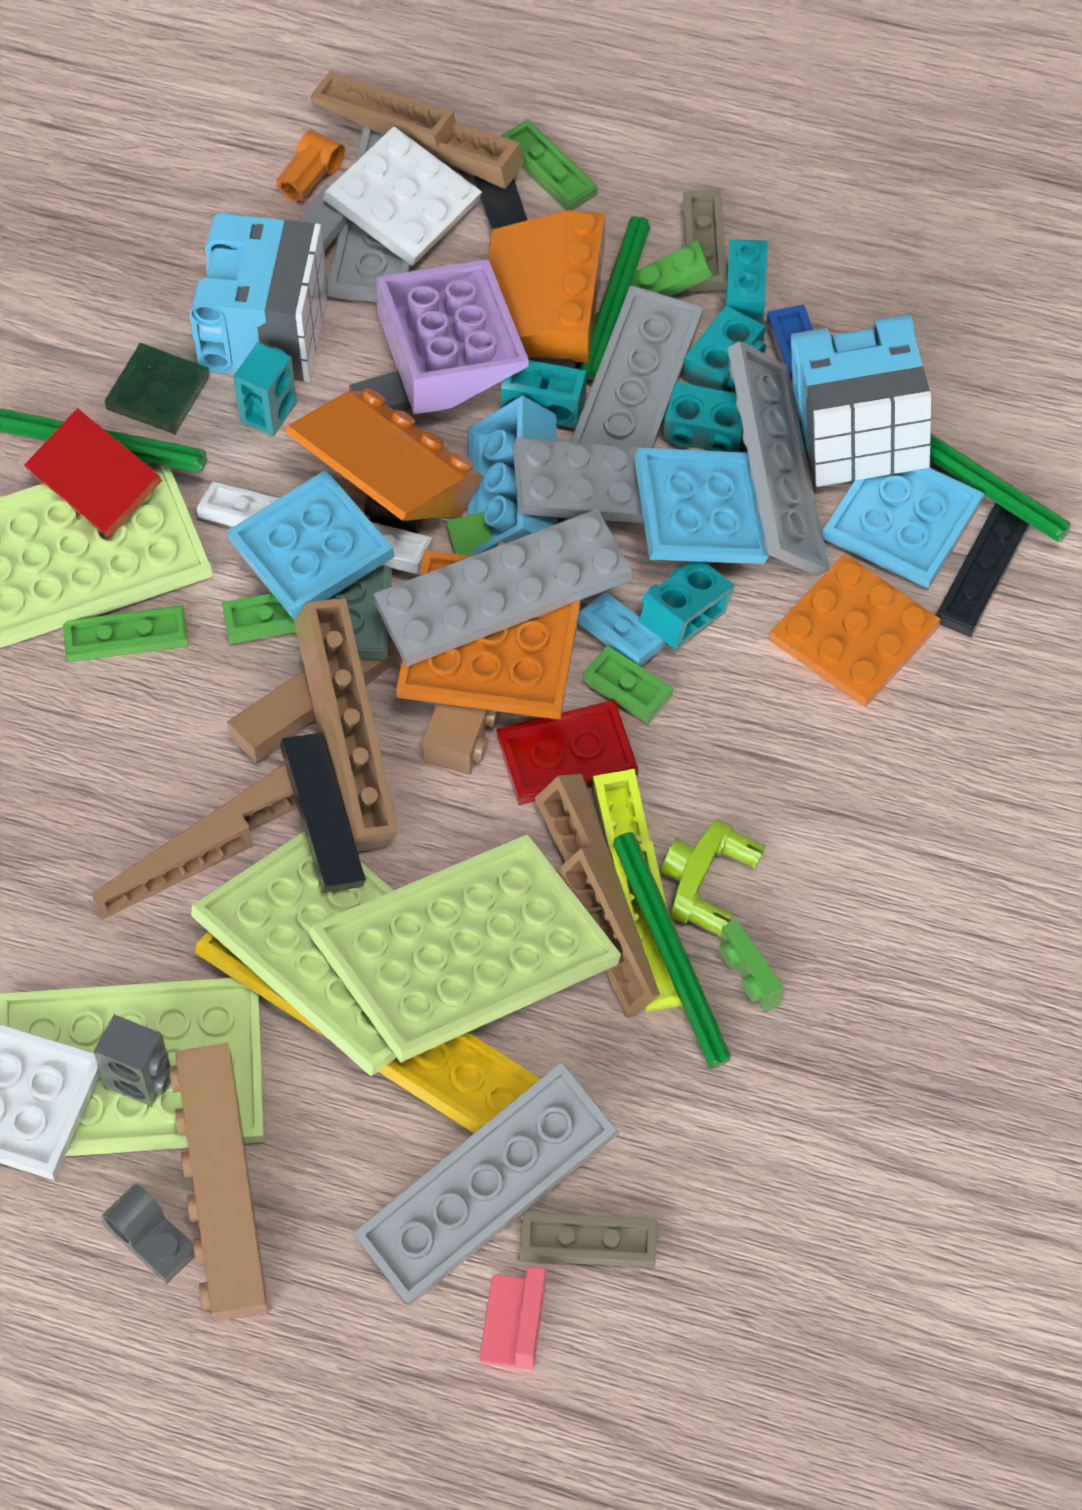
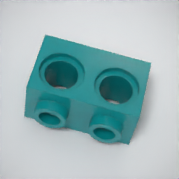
(747, 277)
(709, 359)
(550, 386)
(265, 388)
(708, 413)
(685, 603)

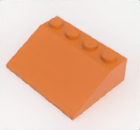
(551, 280)
(388, 456)

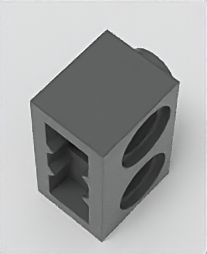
(133, 1060)

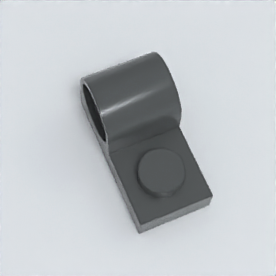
(147, 1233)

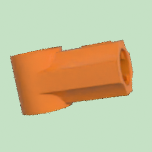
(313, 159)

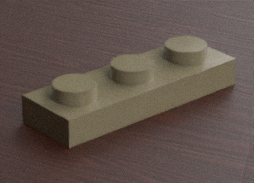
(705, 223)
(588, 1239)

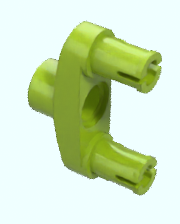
(691, 865)

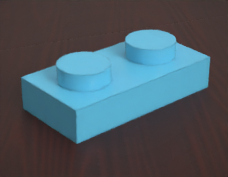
(620, 629)

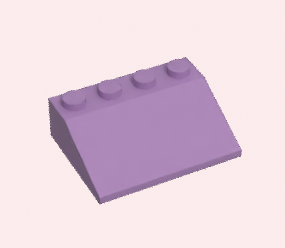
(448, 333)

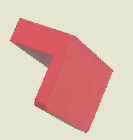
(513, 1320)

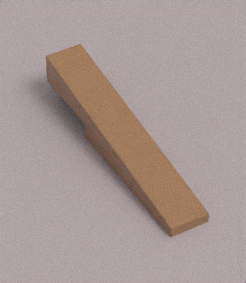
(428, 125)
(287, 710)
(201, 845)
(595, 883)

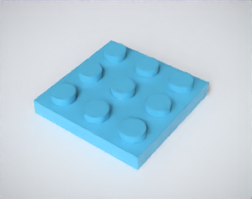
(699, 506)
(904, 521)
(310, 543)

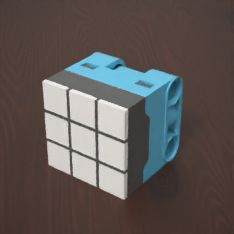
(262, 288)
(862, 400)

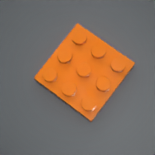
(854, 629)

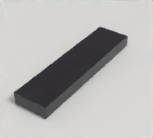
(982, 571)
(322, 812)

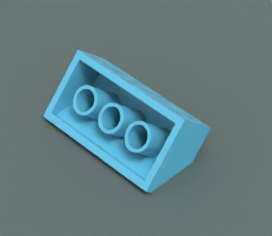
(492, 455)

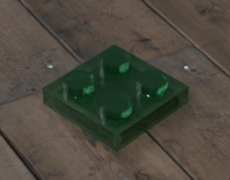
(157, 388)

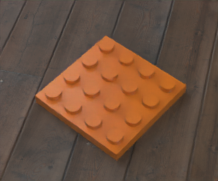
(507, 671)

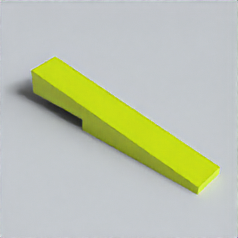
(619, 813)

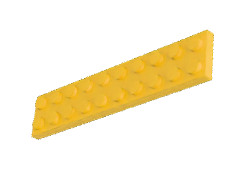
(457, 1078)

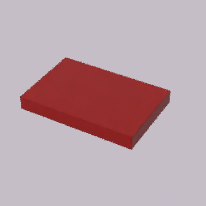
(93, 473)
(582, 742)

